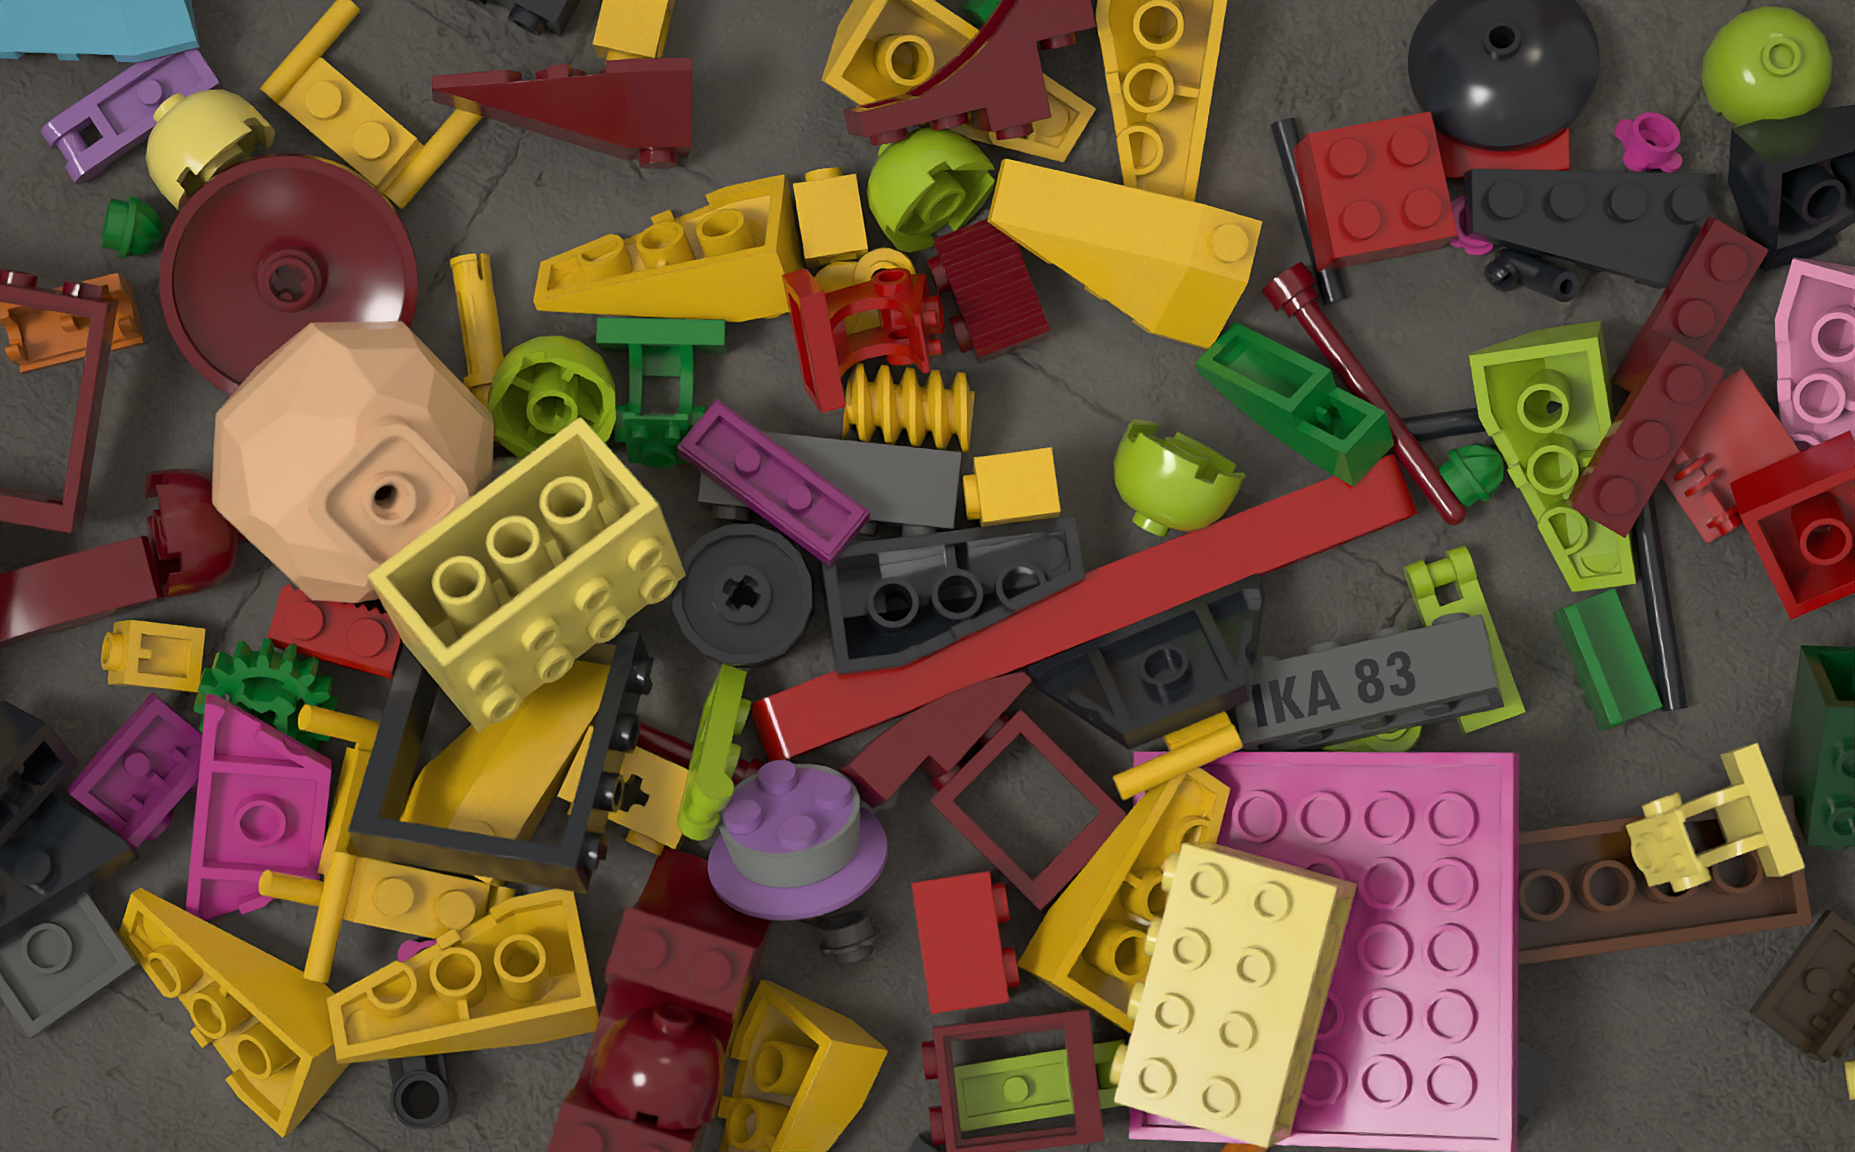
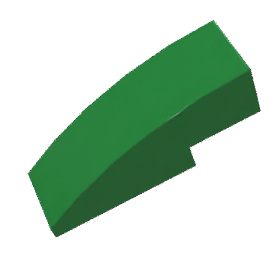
(1297, 402)

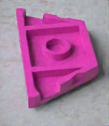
(254, 811)

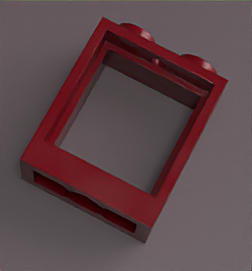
(1074, 855)
(1081, 1073)

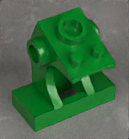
(659, 351)

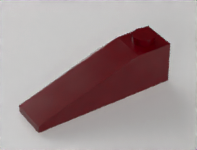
(624, 111)

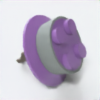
(795, 844)

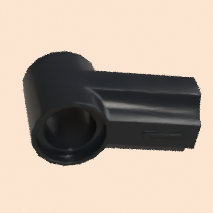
(410, 1071)

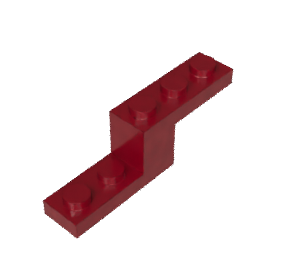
(1666, 377)

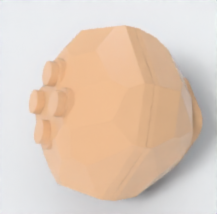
(347, 453)

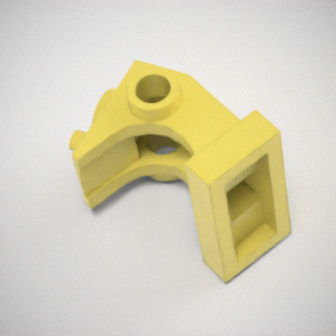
(1747, 816)

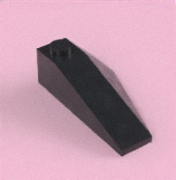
(1795, 182)
(925, 591)

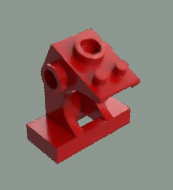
(824, 349)

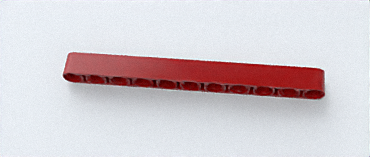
(1106, 601)

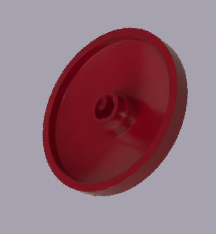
(278, 250)

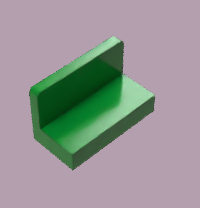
(1607, 659)

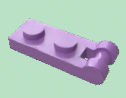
(125, 110)

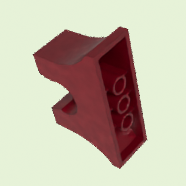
(675, 949)

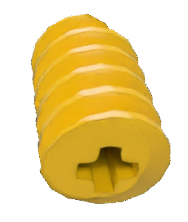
(908, 407)

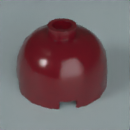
(187, 534)
(662, 1066)

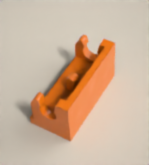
(54, 338)

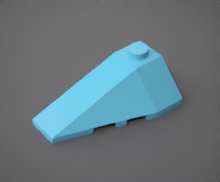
(99, 27)

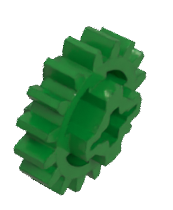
(269, 687)

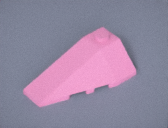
(1816, 352)

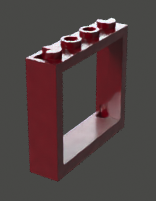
(84, 300)

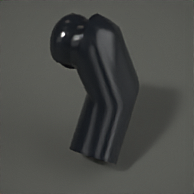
(1531, 272)

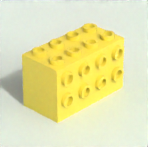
(529, 574)
(1232, 992)

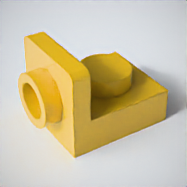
(153, 655)

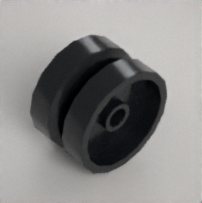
(736, 559)

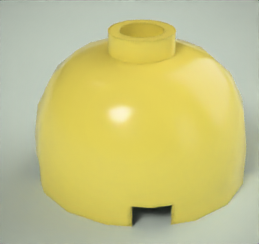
(200, 138)

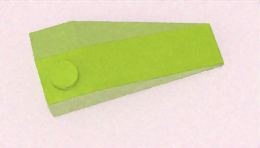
(1553, 449)

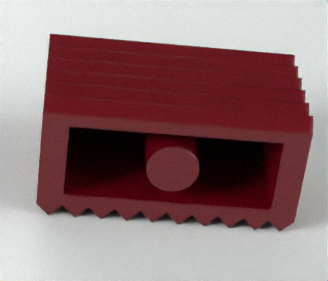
(989, 290)

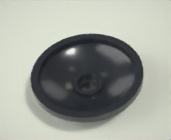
(1507, 94)

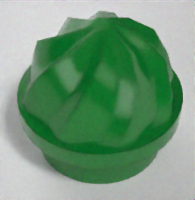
(130, 227)
(1473, 473)

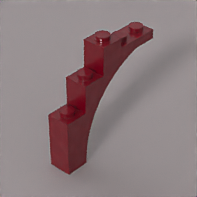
(991, 77)

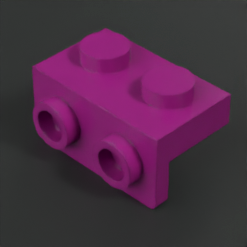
(142, 772)

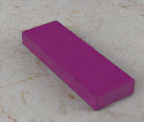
(773, 482)

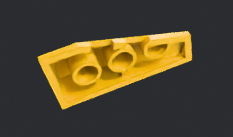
(244, 1002)

